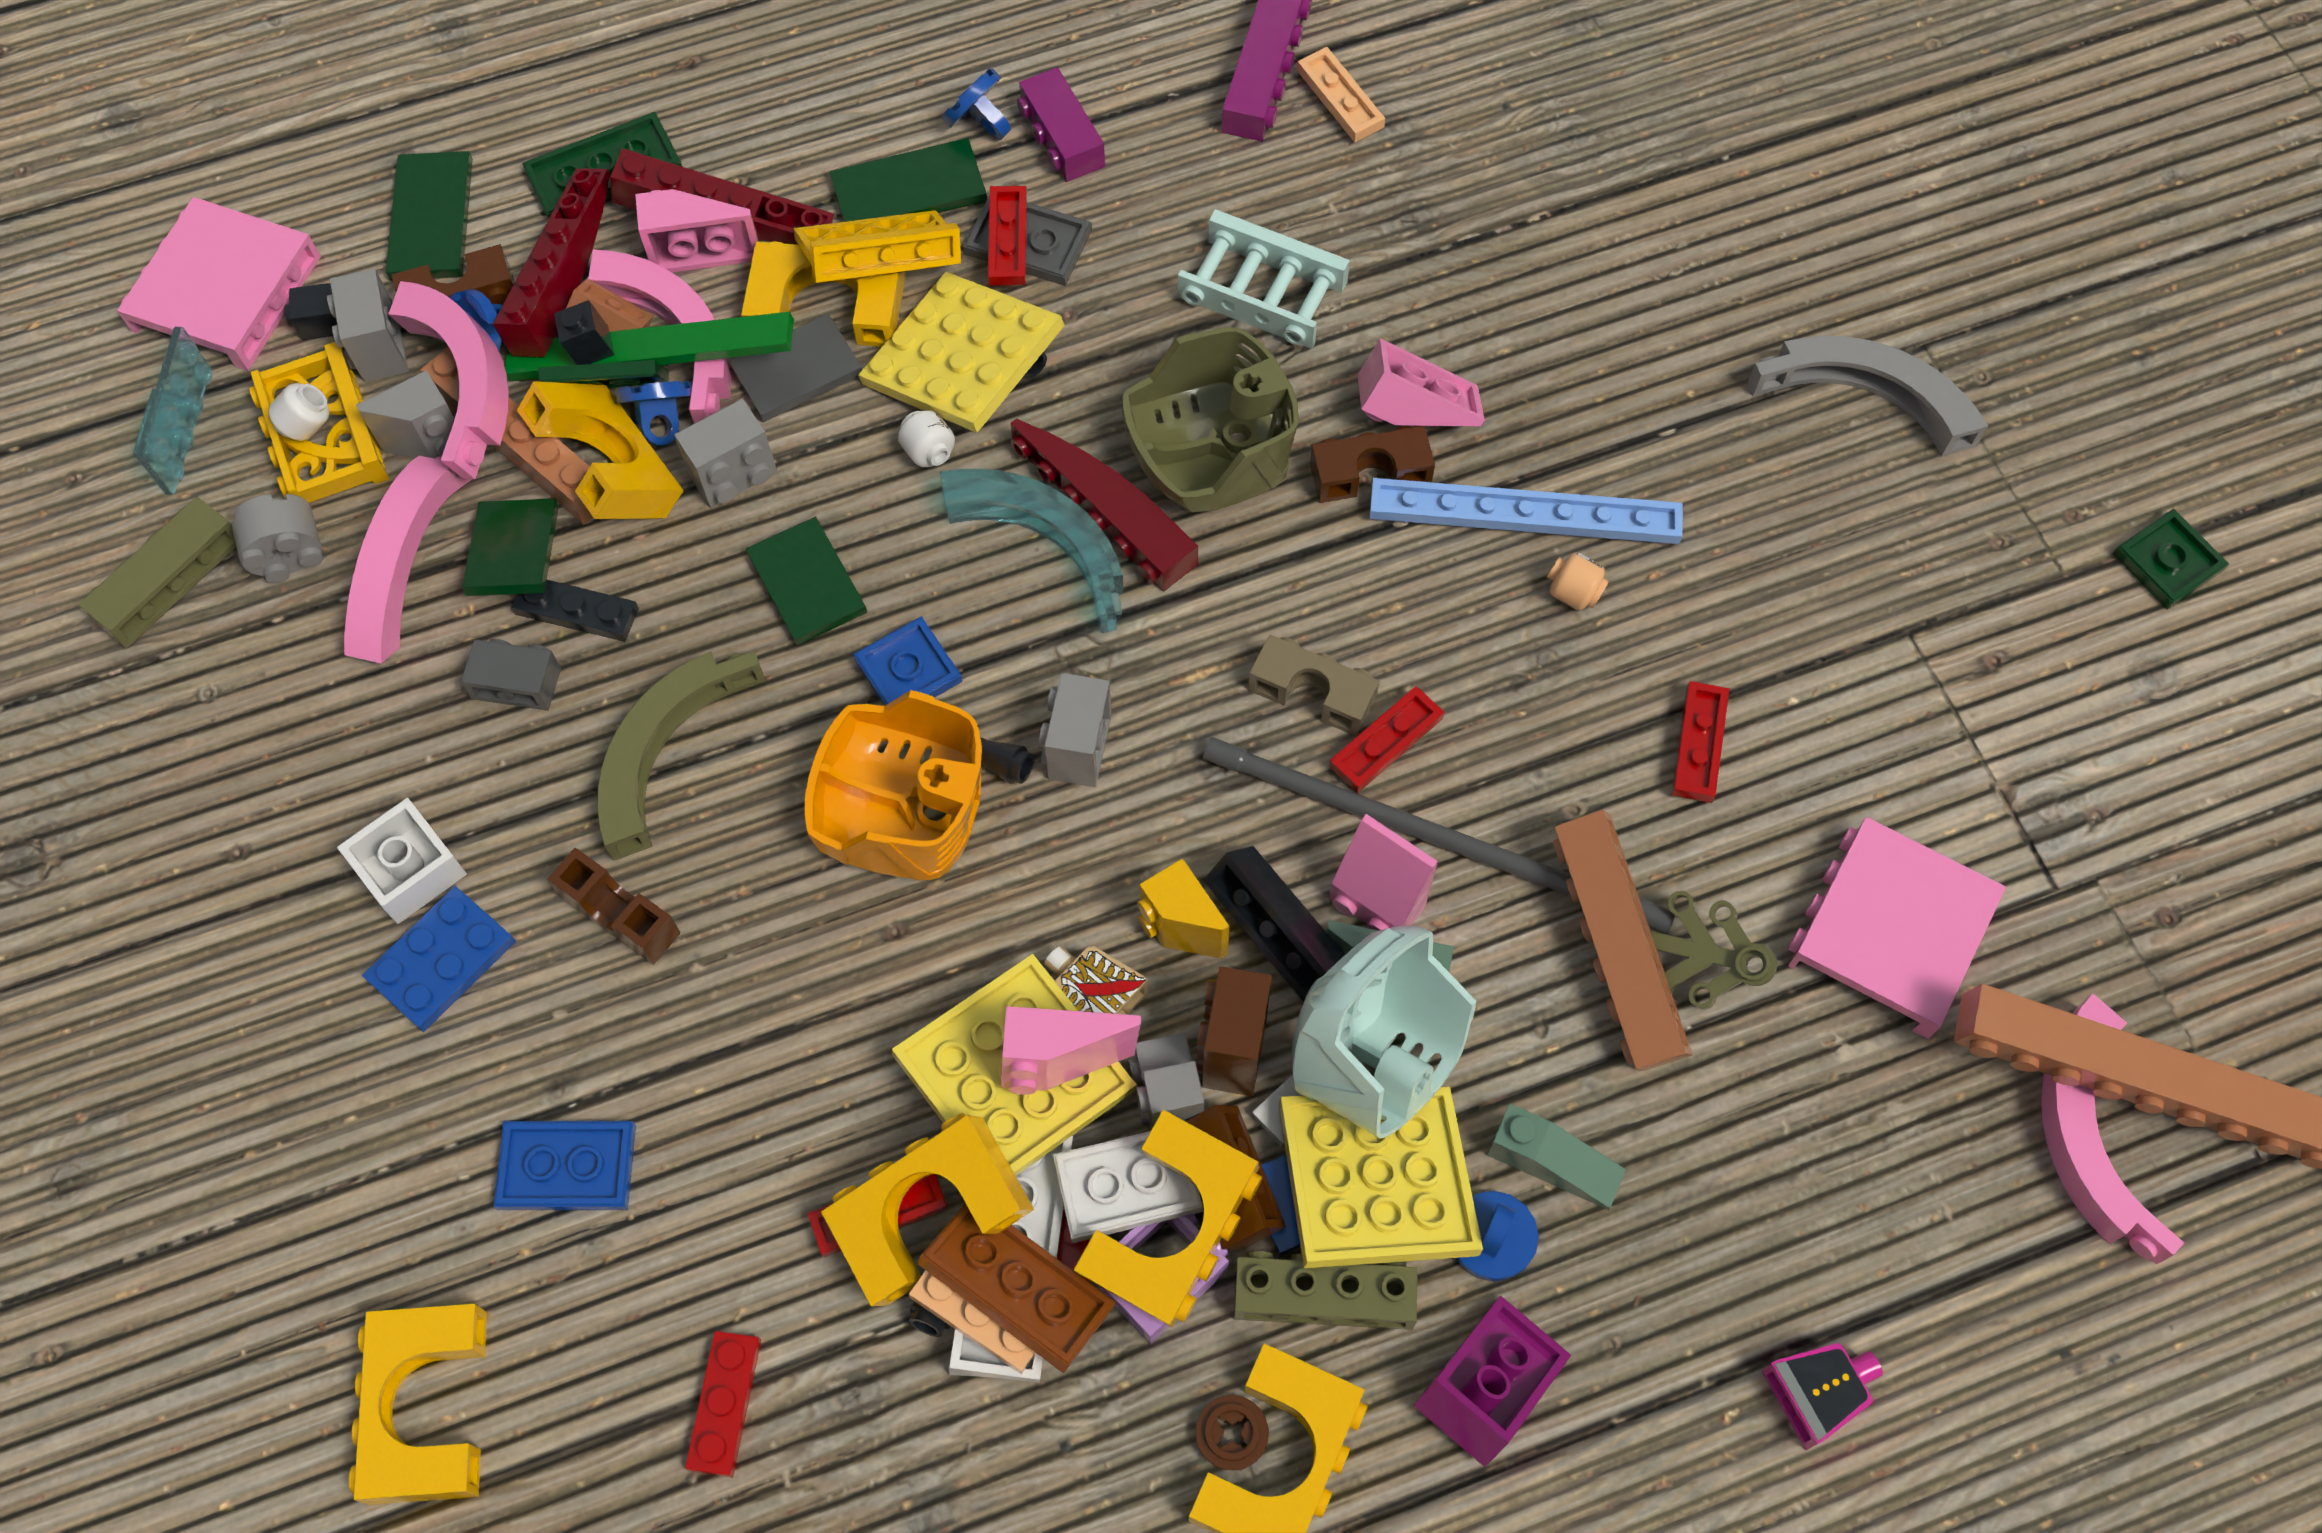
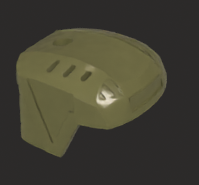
(1194, 455)

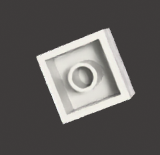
(401, 861)

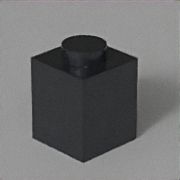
(310, 311)
(584, 333)

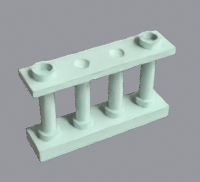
(1277, 251)

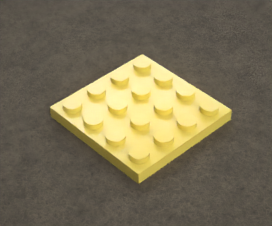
(961, 351)
(960, 1069)
(1375, 1196)

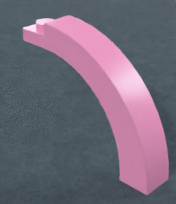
(675, 302)
(481, 372)
(388, 554)
(2085, 1167)

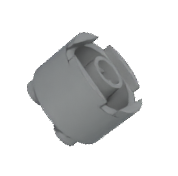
(276, 536)

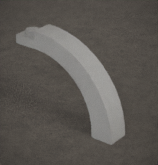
(1883, 370)

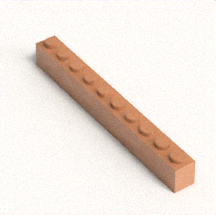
(2141, 1072)

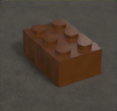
(1233, 1030)

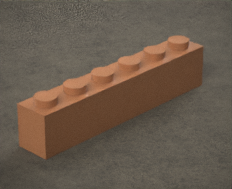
(540, 458)
(1622, 941)

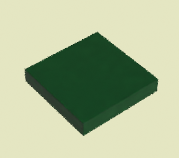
(2170, 558)

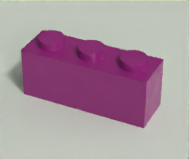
(1061, 124)

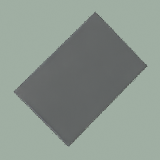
(1052, 242)
(787, 379)

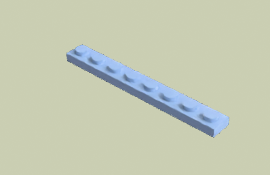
(1526, 510)

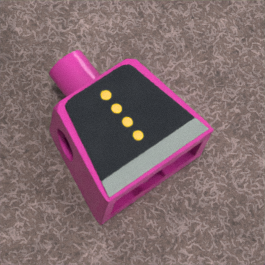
(1822, 1389)

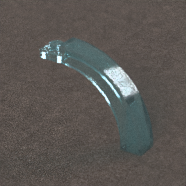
(1036, 506)

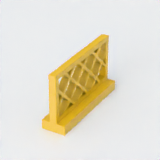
(879, 245)

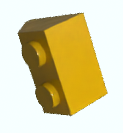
(1182, 913)

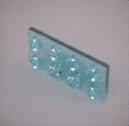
(173, 411)

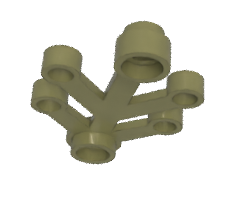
(1704, 952)

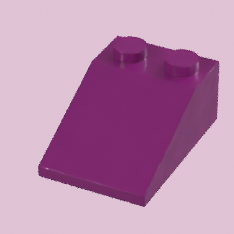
(1492, 1381)

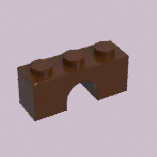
(486, 272)
(1400, 453)
(601, 899)

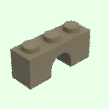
(1287, 666)

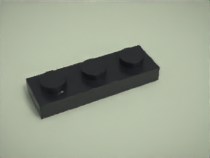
(579, 610)

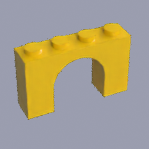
(783, 271)
(636, 481)
(867, 1216)
(1166, 1283)
(392, 1348)
(1326, 1410)

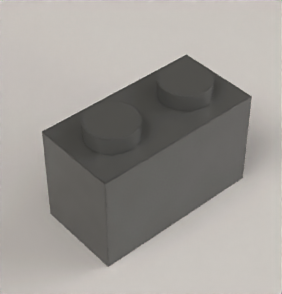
(511, 674)

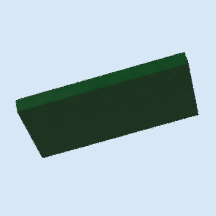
(553, 170)
(910, 182)
(430, 213)

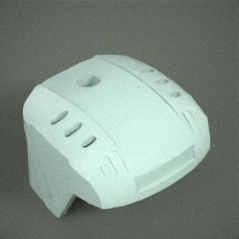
(1358, 1010)

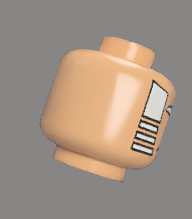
(1577, 581)

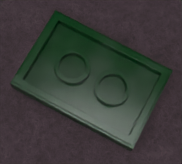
(609, 374)
(510, 547)
(806, 581)

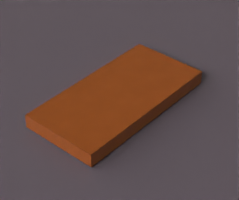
(1018, 1287)

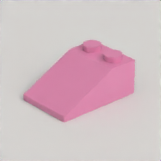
(693, 231)
(1415, 391)
(1382, 878)
(1061, 1045)

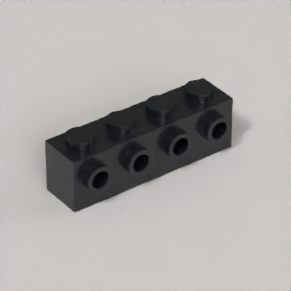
(1273, 918)

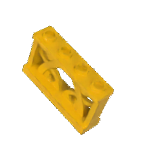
(360, 450)

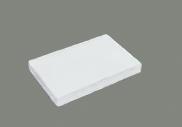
(1120, 1188)

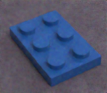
(439, 958)

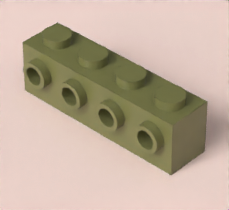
(160, 572)
(1325, 1295)

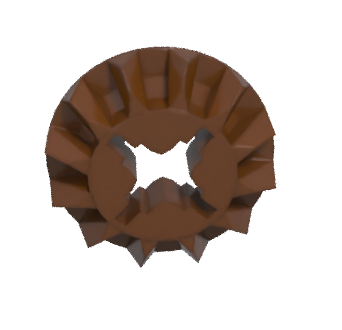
(1254, 1434)

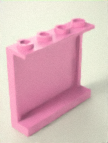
(221, 280)
(1897, 923)

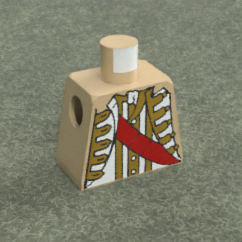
(1097, 981)

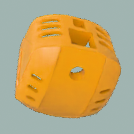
(872, 804)

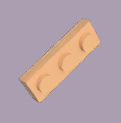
(1341, 94)
(969, 1321)

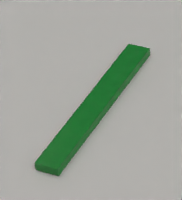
(676, 343)

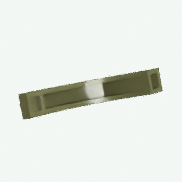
(646, 731)

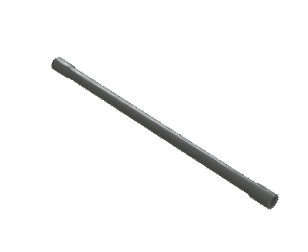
(1238, 759)

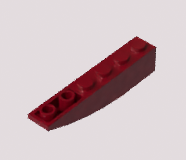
(771, 214)
(554, 266)
(1120, 509)

